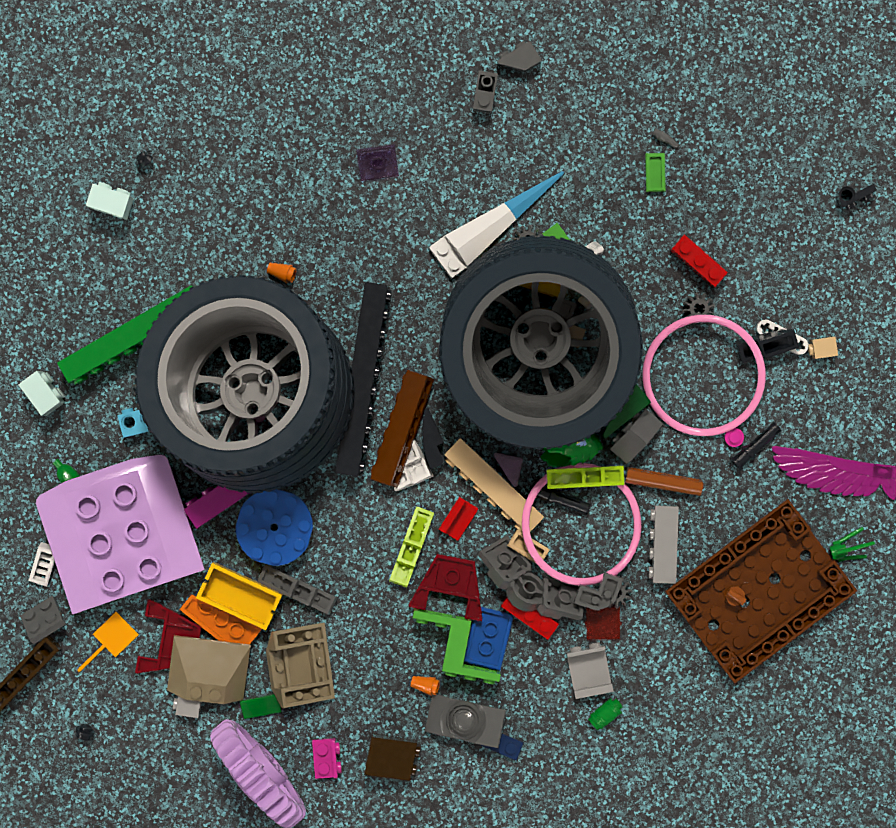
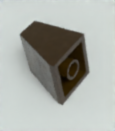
(391, 757)

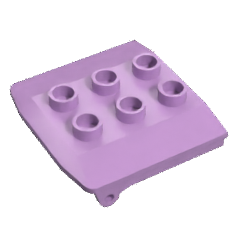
(118, 532)

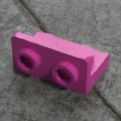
(325, 758)

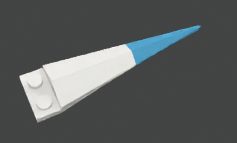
(467, 242)

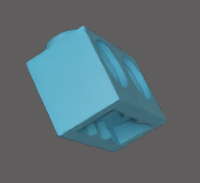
(138, 428)

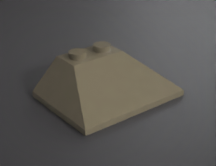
(300, 665)
(208, 670)

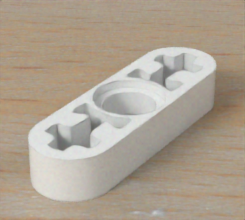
(771, 326)

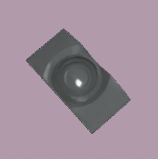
(465, 720)

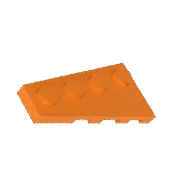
(219, 623)

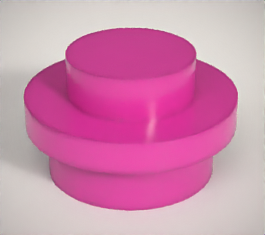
(734, 437)

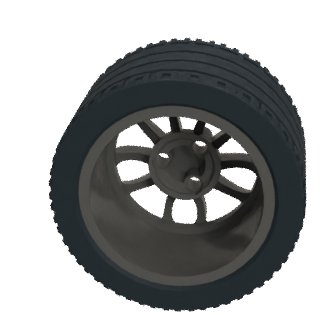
(558, 416)

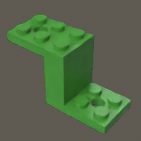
(456, 646)

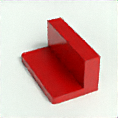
(458, 518)

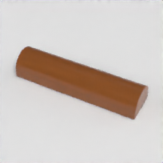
(664, 481)

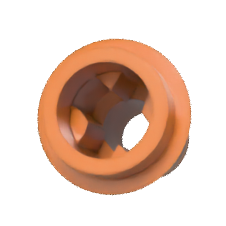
(282, 271)
(426, 684)

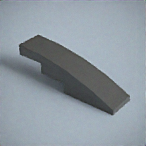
(297, 589)

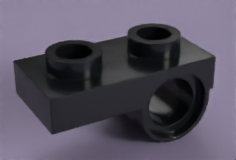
(865, 194)

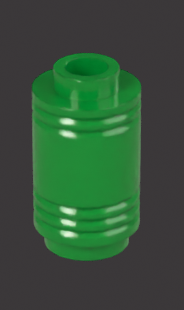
(605, 713)

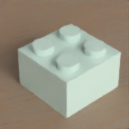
(108, 201)
(42, 393)

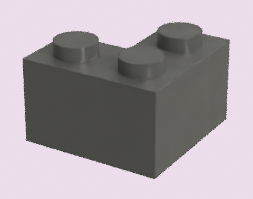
(635, 435)

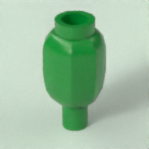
(64, 471)

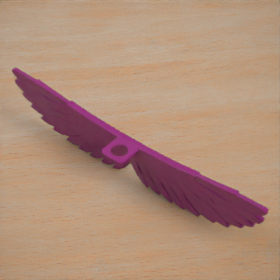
(835, 473)

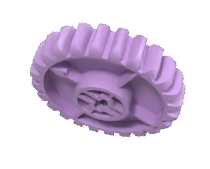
(258, 773)

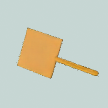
(114, 635)

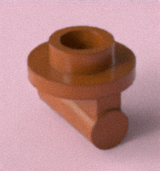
(735, 596)

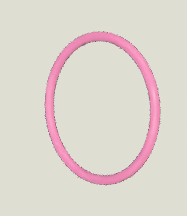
(711, 319)
(573, 580)

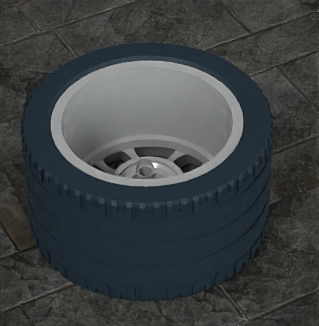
(186, 338)

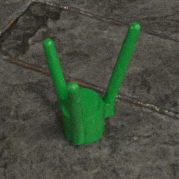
(840, 551)

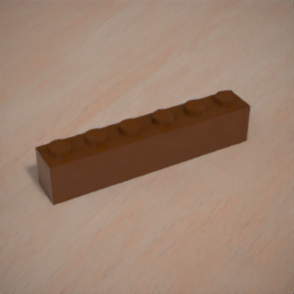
(401, 428)

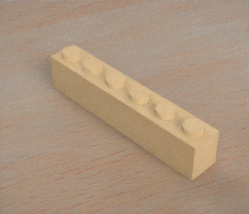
(491, 483)

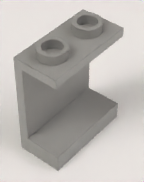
(589, 670)

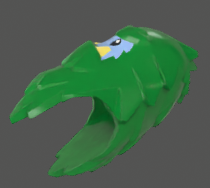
(574, 453)

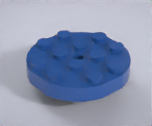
(256, 532)

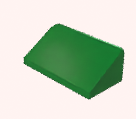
(260, 706)

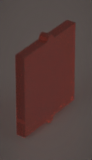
(603, 623)

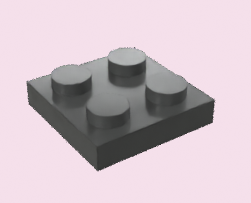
(43, 619)

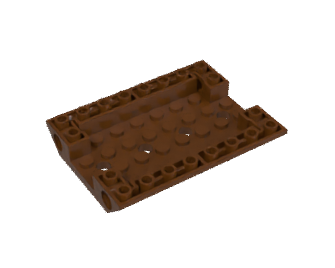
(774, 611)

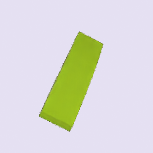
(585, 477)
(411, 547)

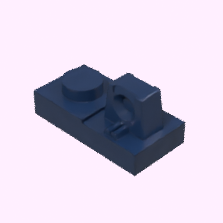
(508, 747)

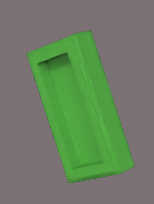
(655, 172)

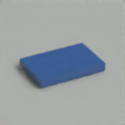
(488, 639)

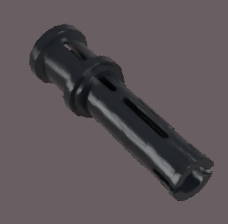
(748, 451)
(553, 496)

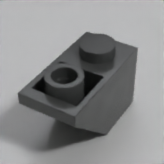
(521, 59)
(485, 92)

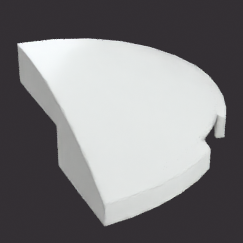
(415, 470)

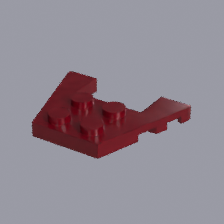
(451, 577)
(173, 625)

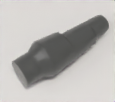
(664, 137)

